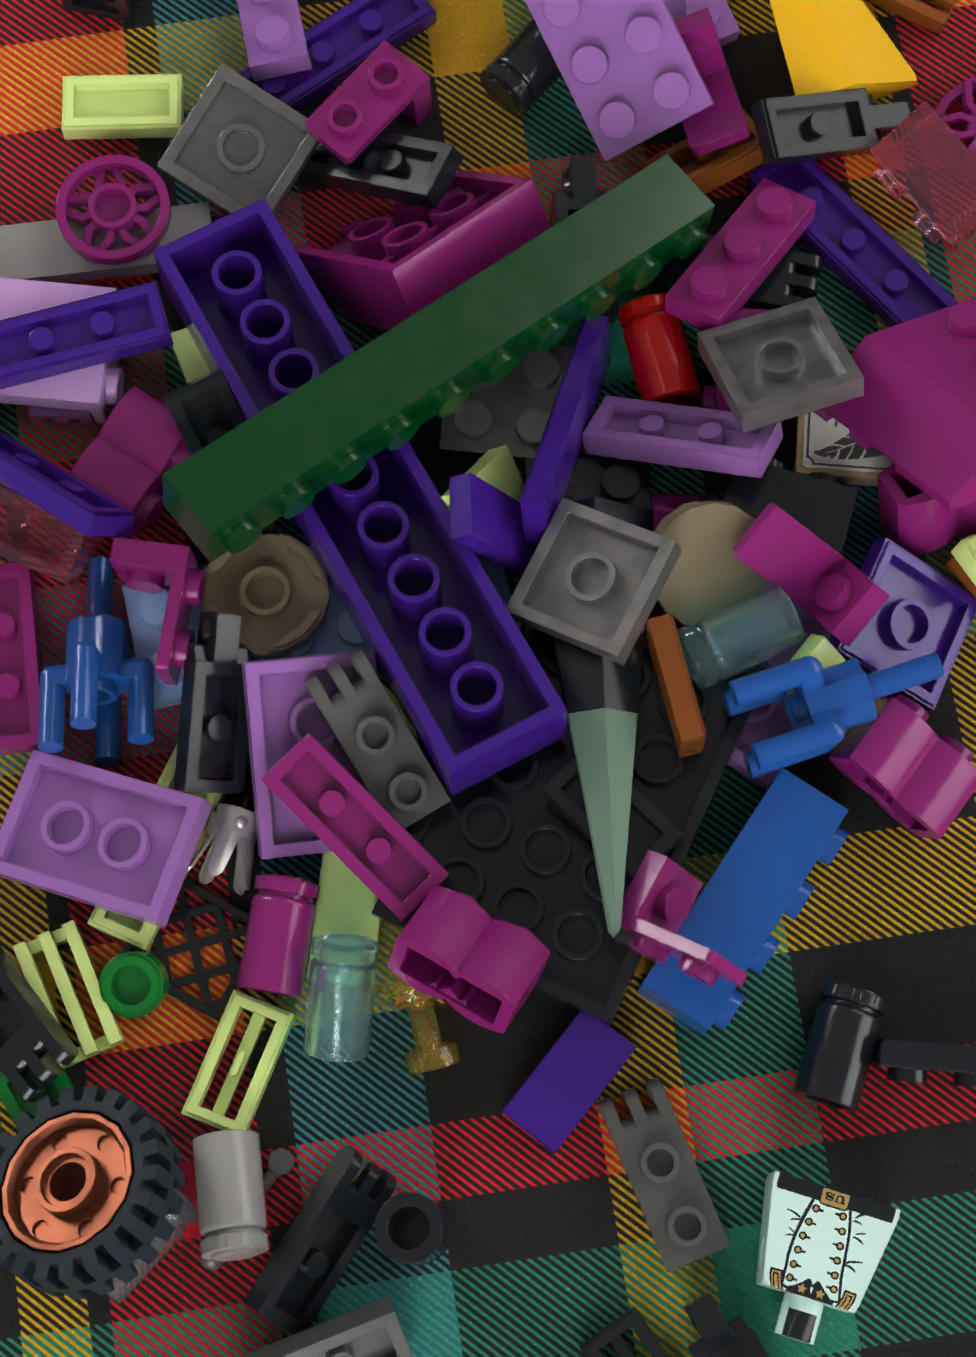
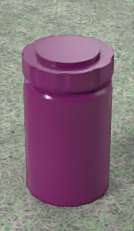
(278, 935)

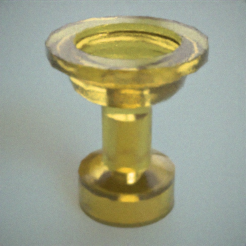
(430, 1050)

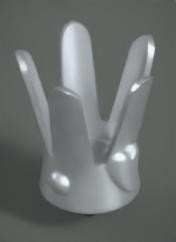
(227, 828)

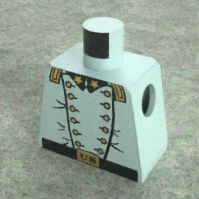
(818, 1250)

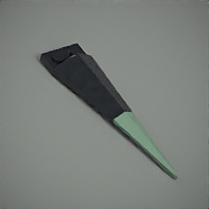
(603, 693)

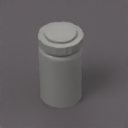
(230, 1195)

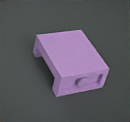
(84, 389)

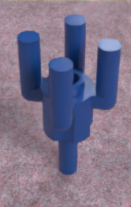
(96, 676)
(821, 705)

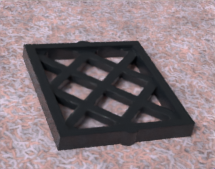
(215, 905)

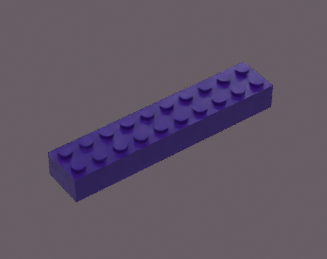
(384, 533)

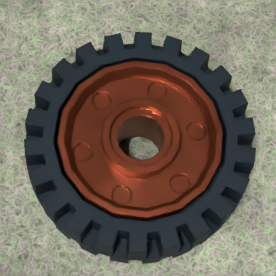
(128, 1176)

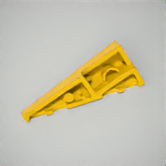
(839, 48)

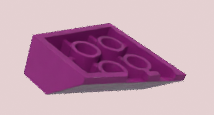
(421, 253)
(920, 401)

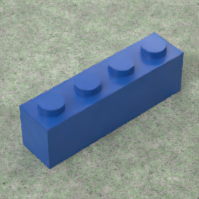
(747, 897)

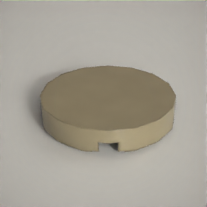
(707, 570)
(276, 591)

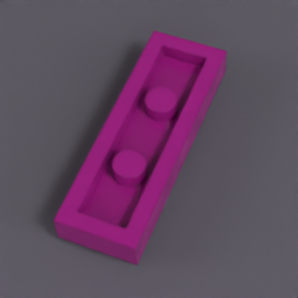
(740, 256)
(19, 660)
(355, 826)

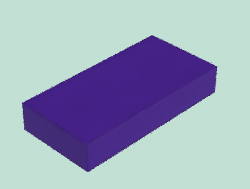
(488, 522)
(568, 1080)

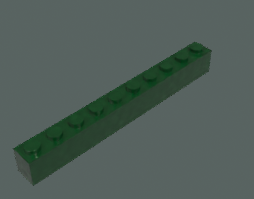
(435, 360)

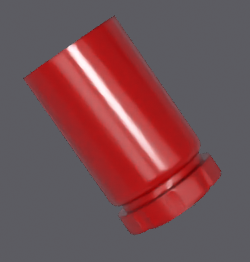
(659, 352)

